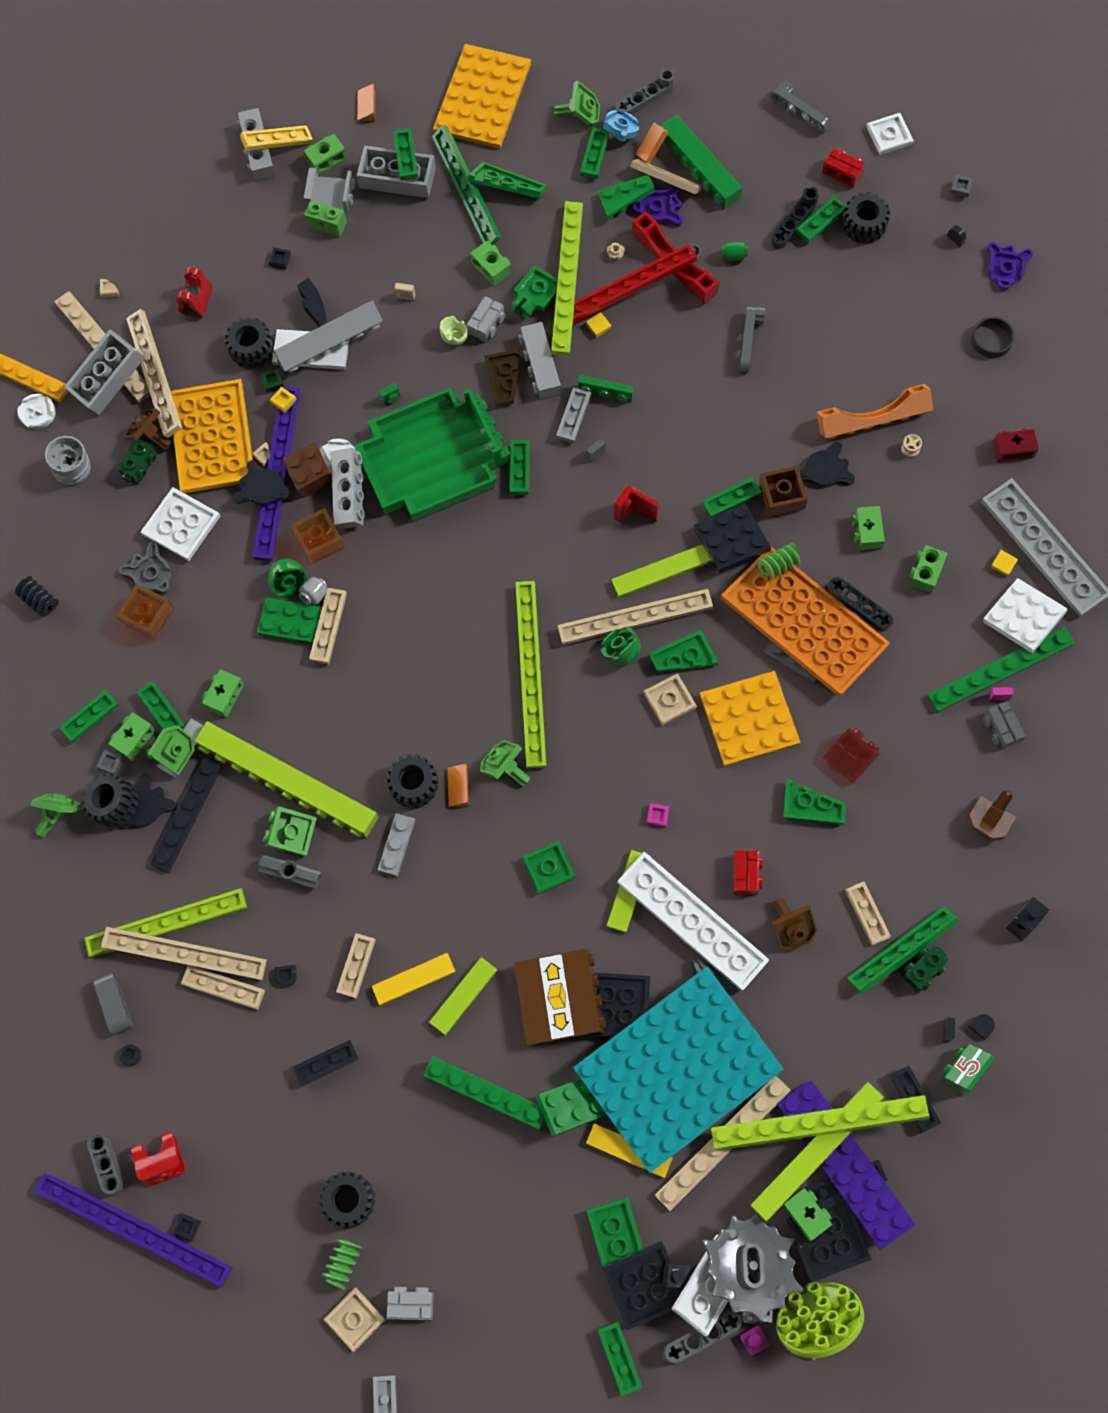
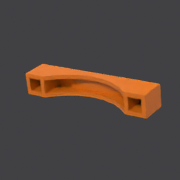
(911, 402)

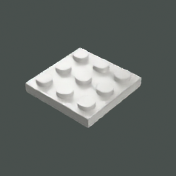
(180, 524)
(1025, 615)

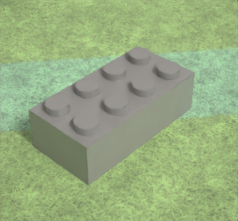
(380, 172)
(104, 372)

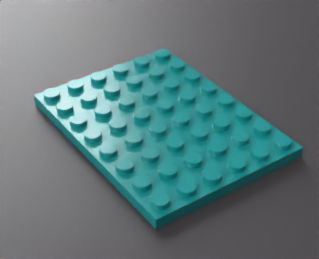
(678, 1069)

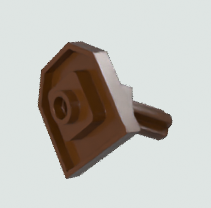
(143, 426)
(991, 818)
(793, 927)

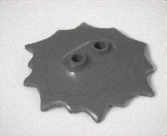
(768, 1267)

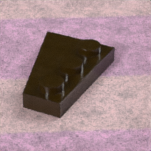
(503, 375)

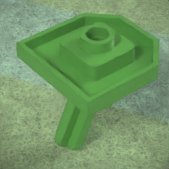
(582, 105)
(172, 749)
(501, 760)
(53, 808)

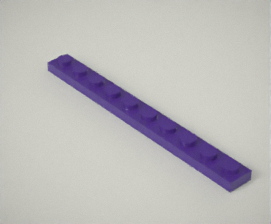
(280, 449)
(134, 1229)

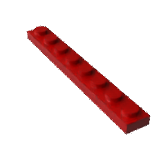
(633, 282)

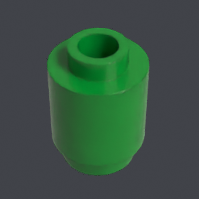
(734, 251)

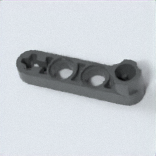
(665, 80)
(783, 97)
(754, 315)
(703, 1340)

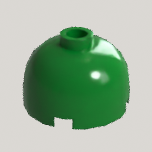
(286, 577)
(621, 647)

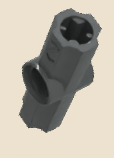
(278, 868)

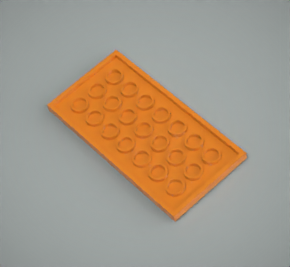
(807, 624)

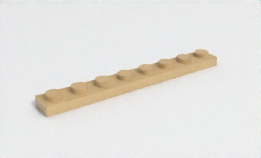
(93, 335)
(154, 373)
(635, 616)
(184, 953)
(707, 1157)

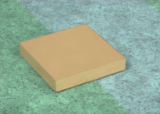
(669, 699)
(354, 1319)

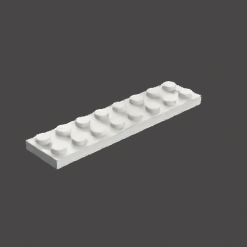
(693, 921)

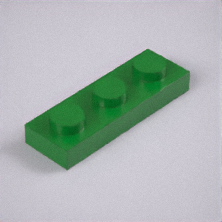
(595, 153)
(405, 154)
(821, 219)
(606, 389)
(519, 467)
(732, 497)
(159, 706)
(89, 716)
(619, 1358)

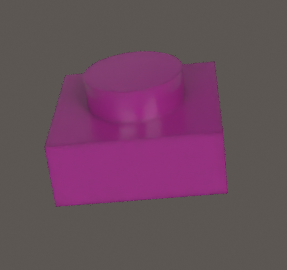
(754, 1340)

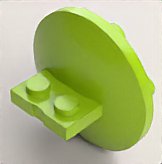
(820, 1320)

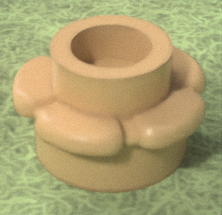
(615, 255)

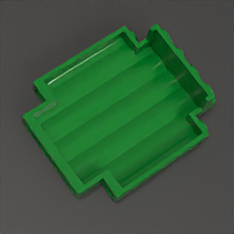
(432, 453)

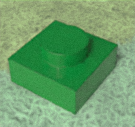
(389, 394)

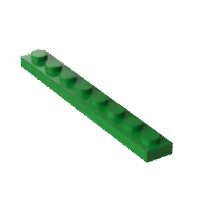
(468, 190)
(999, 670)

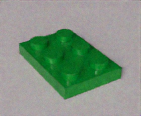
(289, 620)
(569, 1107)
(614, 1230)

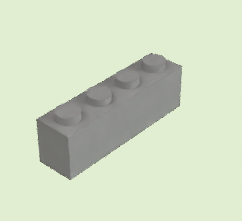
(540, 360)

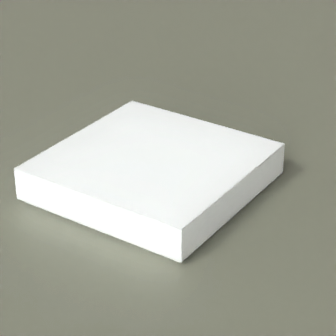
(890, 133)

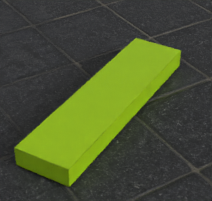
(624, 902)
(463, 996)

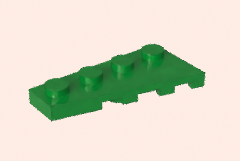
(502, 179)

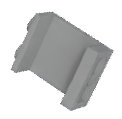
(329, 191)

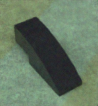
(312, 302)

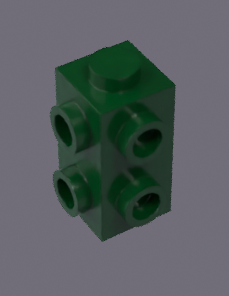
(137, 461)
(930, 963)

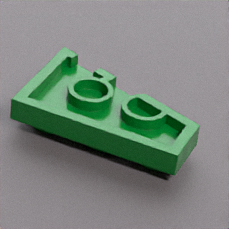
(622, 195)
(683, 654)
(810, 806)

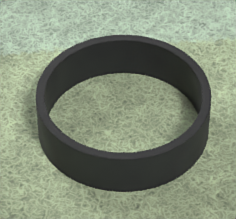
(997, 321)

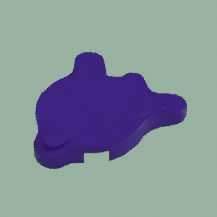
(661, 206)
(1007, 266)

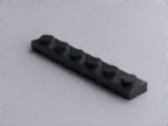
(186, 815)

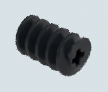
(36, 596)

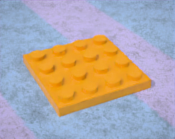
(749, 718)

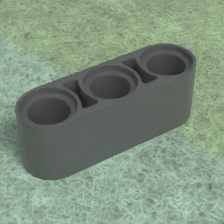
(113, 1003)
(98, 1157)

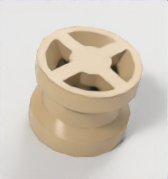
(911, 441)

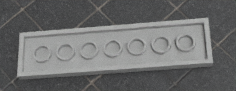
(1046, 547)

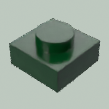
(272, 380)

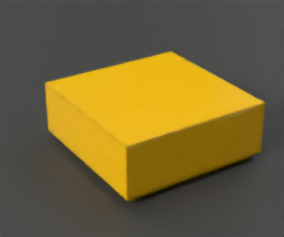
(598, 325)
(283, 399)
(1004, 563)

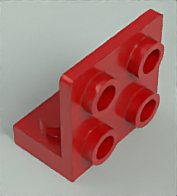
(633, 499)

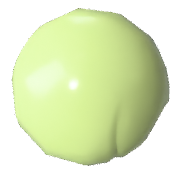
(453, 331)

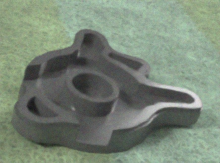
(149, 571)

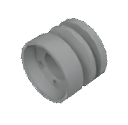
(67, 451)

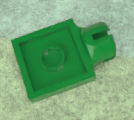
(534, 292)

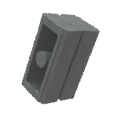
(1003, 725)

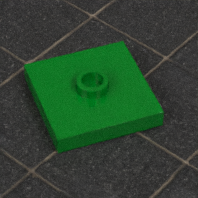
(548, 867)

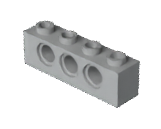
(259, 159)
(341, 480)

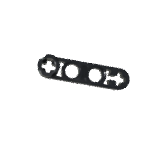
(809, 198)
(862, 600)

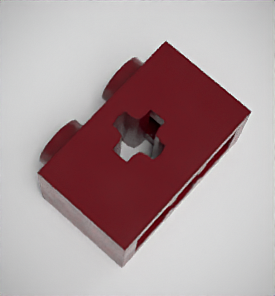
(1015, 445)

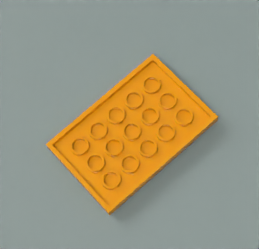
(483, 95)
(214, 436)

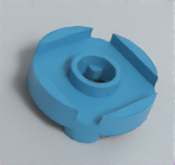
(621, 125)

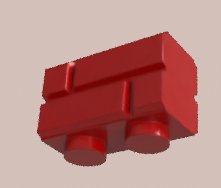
(843, 167)
(746, 872)

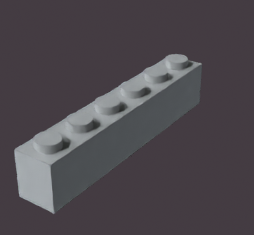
(328, 335)

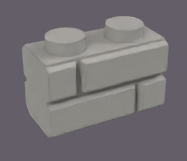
(485, 319)
(410, 1305)

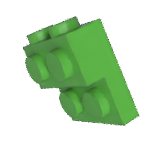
(289, 831)

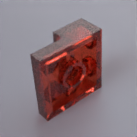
(852, 754)

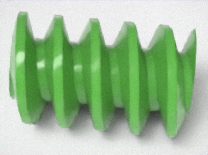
(779, 561)
(341, 1263)

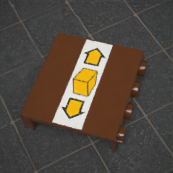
(559, 996)

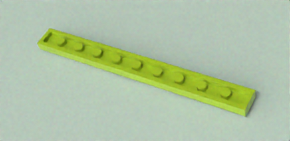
(567, 279)
(530, 675)
(820, 1123)

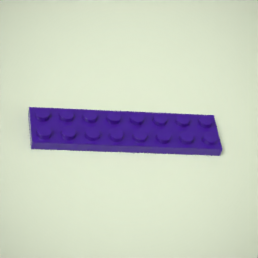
(854, 1175)

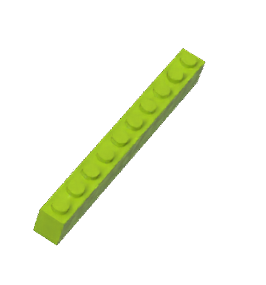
(286, 779)

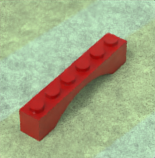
(697, 280)

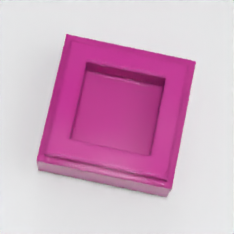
(1001, 694)
(657, 815)

